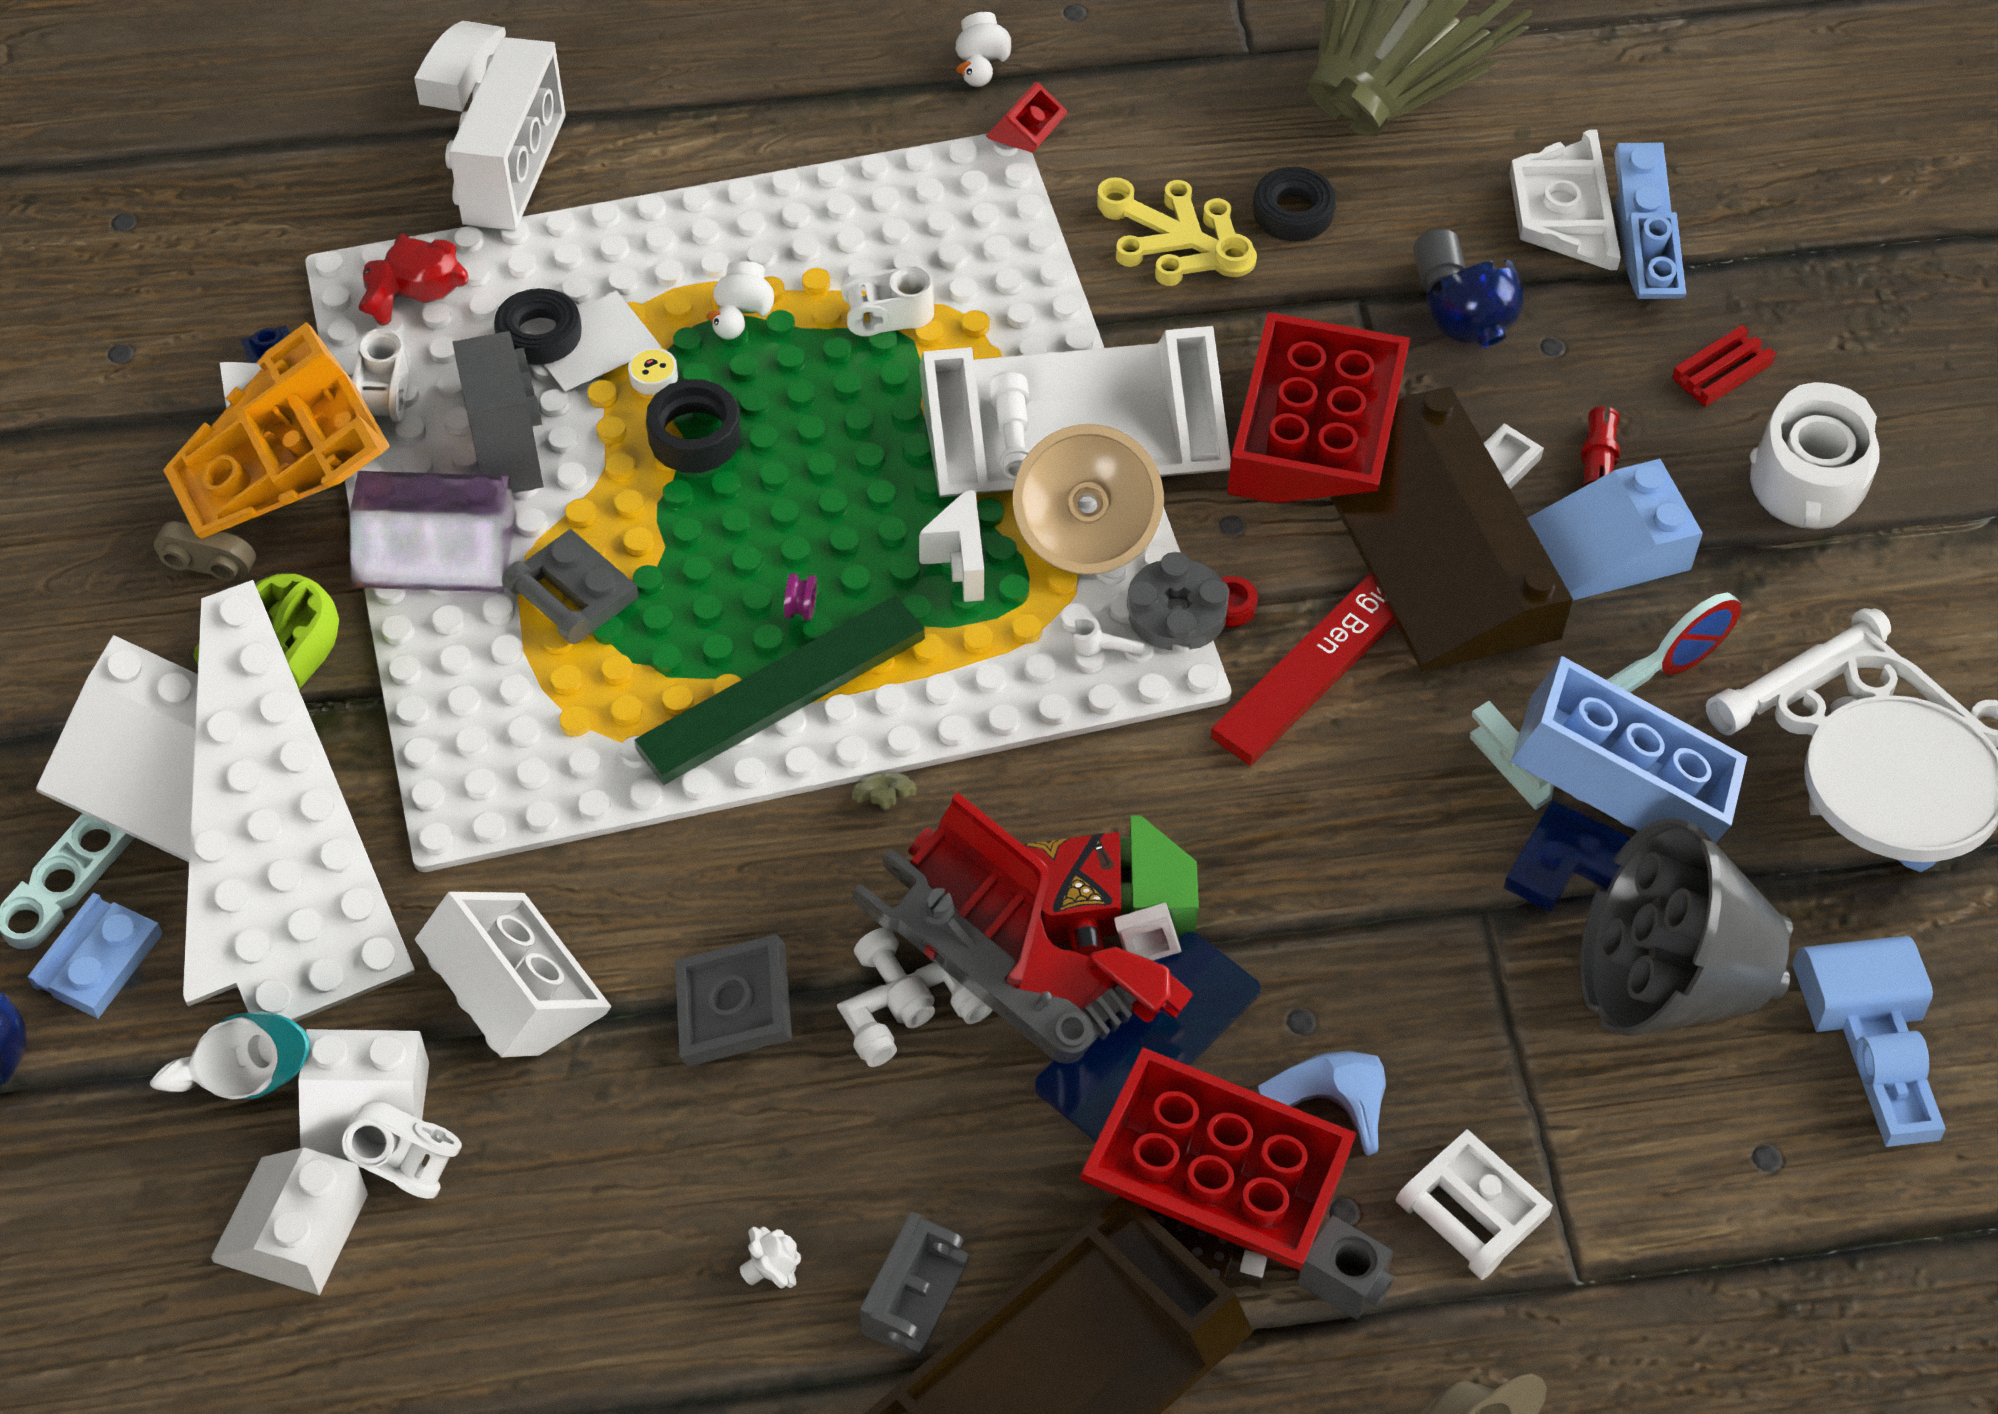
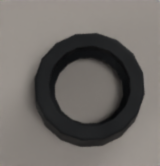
(693, 397)

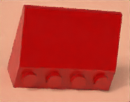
(1316, 411)
(1220, 1158)

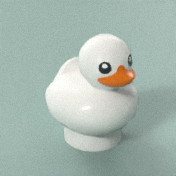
(980, 43)
(738, 293)

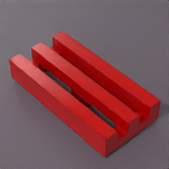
(1717, 360)

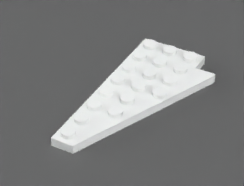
(274, 859)

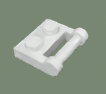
(1486, 1191)

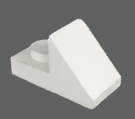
(957, 539)

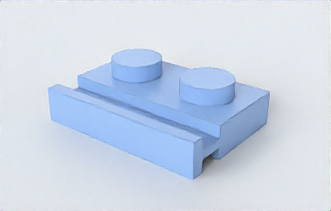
(95, 955)

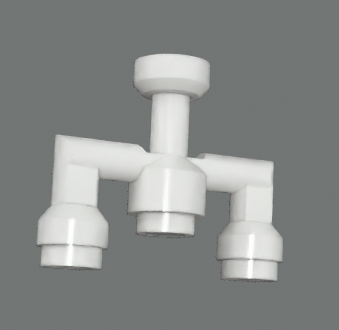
(904, 996)

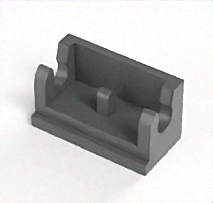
(913, 1286)

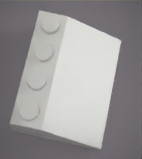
(130, 748)

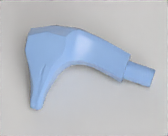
(1345, 1077)

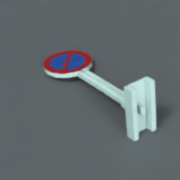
(1683, 647)

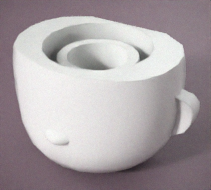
(1816, 456)

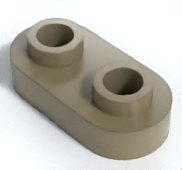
(218, 555)

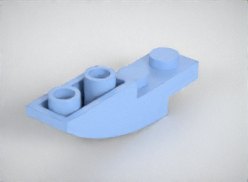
(1646, 222)

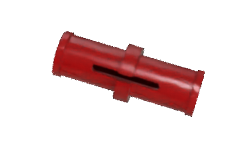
(1600, 449)

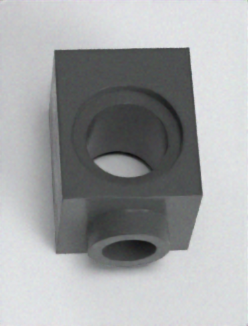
(1342, 1245)

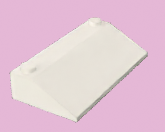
(1153, 392)

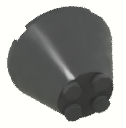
(1680, 936)

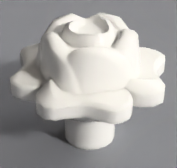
(772, 1257)

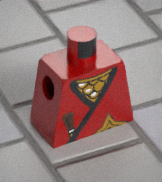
(1081, 889)

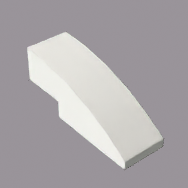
(456, 64)

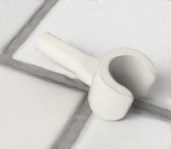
(1092, 640)

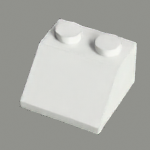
(352, 1070)
(293, 1218)

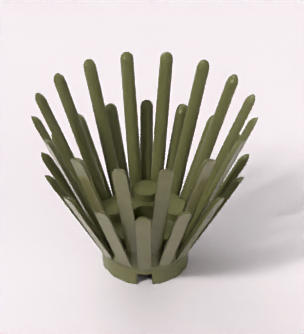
(1386, 74)

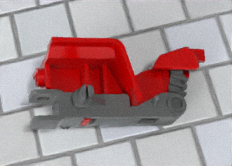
(979, 919)

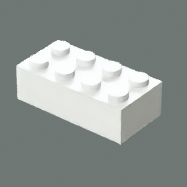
(506, 133)

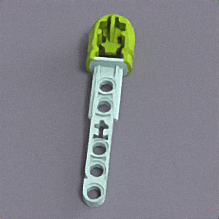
(301, 618)

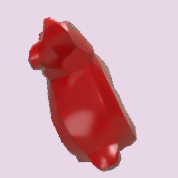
(411, 270)

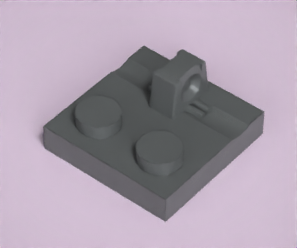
(732, 1000)

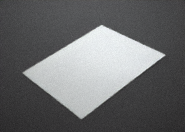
(607, 341)

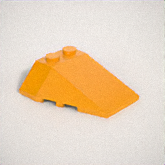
(278, 440)

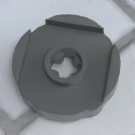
(1183, 579)

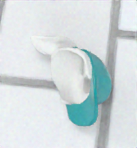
(240, 1057)

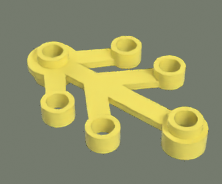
(1228, 254)

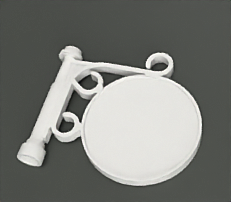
(1886, 768)

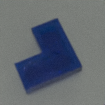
(1558, 848)

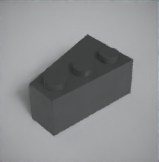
(500, 408)

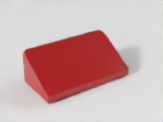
(1029, 120)

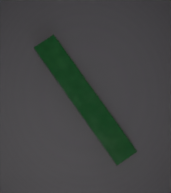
(779, 689)

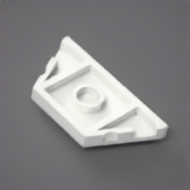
(1566, 201)

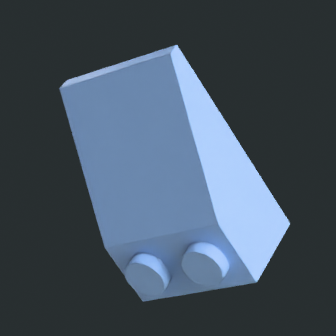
(1619, 531)

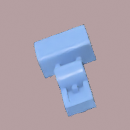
(1871, 995)

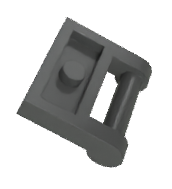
(581, 576)

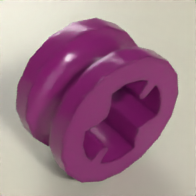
(800, 597)

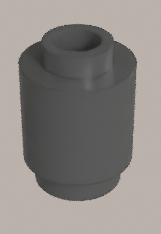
(1437, 257)

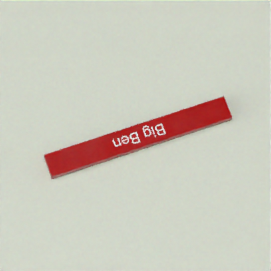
(1304, 674)

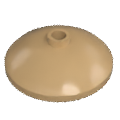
(1093, 464)

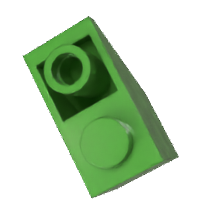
(1158, 875)

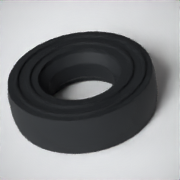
(1294, 225)
(541, 304)

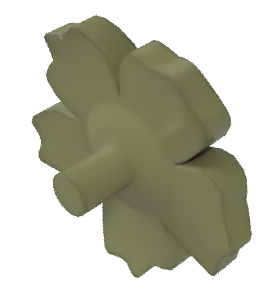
(884, 789)

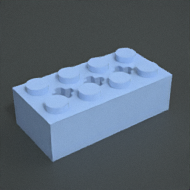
(1626, 754)

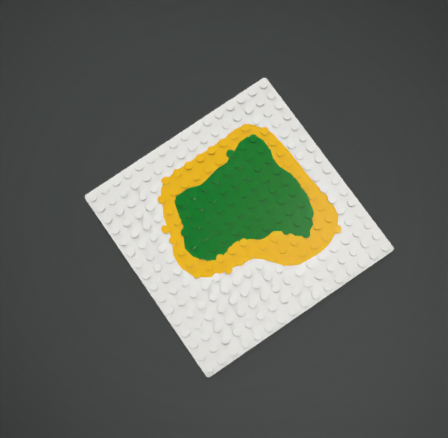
(530, 739)

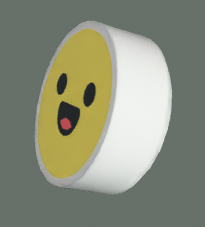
(652, 370)

